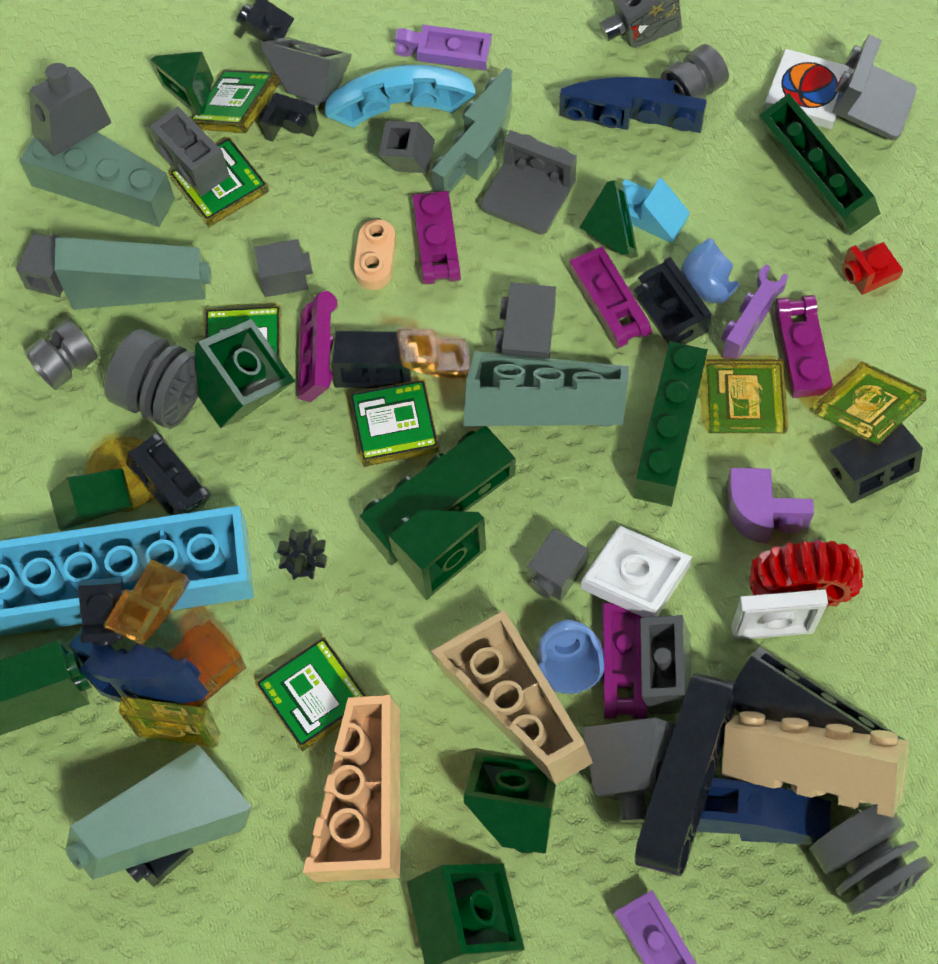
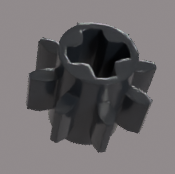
(298, 564)

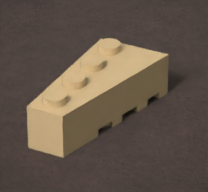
(510, 689)
(817, 760)

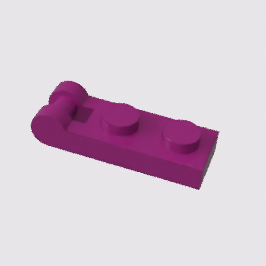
(436, 237)
(609, 296)
(315, 346)
(803, 347)
(622, 662)

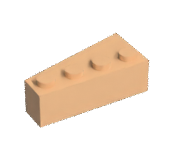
(361, 807)

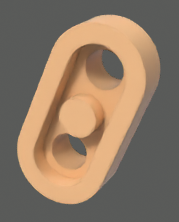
(375, 251)

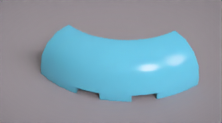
(376, 90)

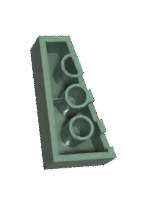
(101, 176)
(543, 392)

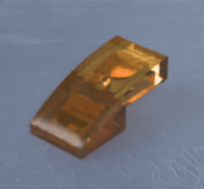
(433, 355)
(149, 603)

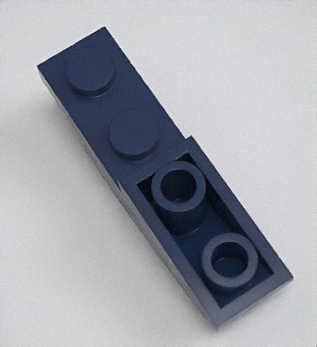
(620, 99)
(139, 673)
(764, 813)

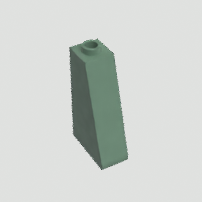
(128, 272)
(159, 816)

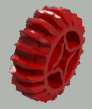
(808, 568)

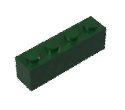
(820, 164)
(670, 424)
(446, 484)

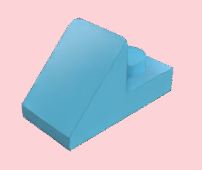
(656, 210)

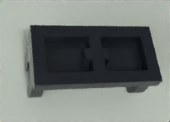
(672, 303)
(368, 360)
(869, 467)
(166, 476)

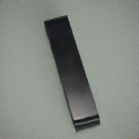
(686, 775)

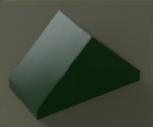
(186, 78)
(611, 220)
(90, 497)

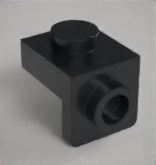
(263, 21)

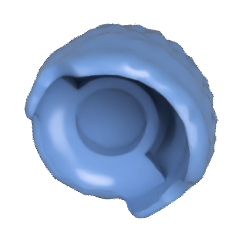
(709, 272)
(570, 657)

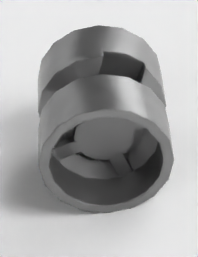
(699, 73)
(61, 354)

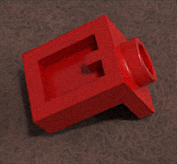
(871, 267)

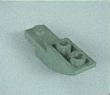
(483, 134)

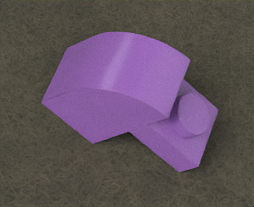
(756, 512)

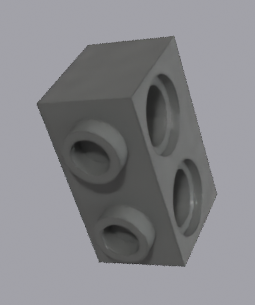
(189, 151)

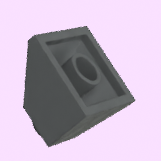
(307, 68)

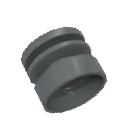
(153, 378)
(871, 859)

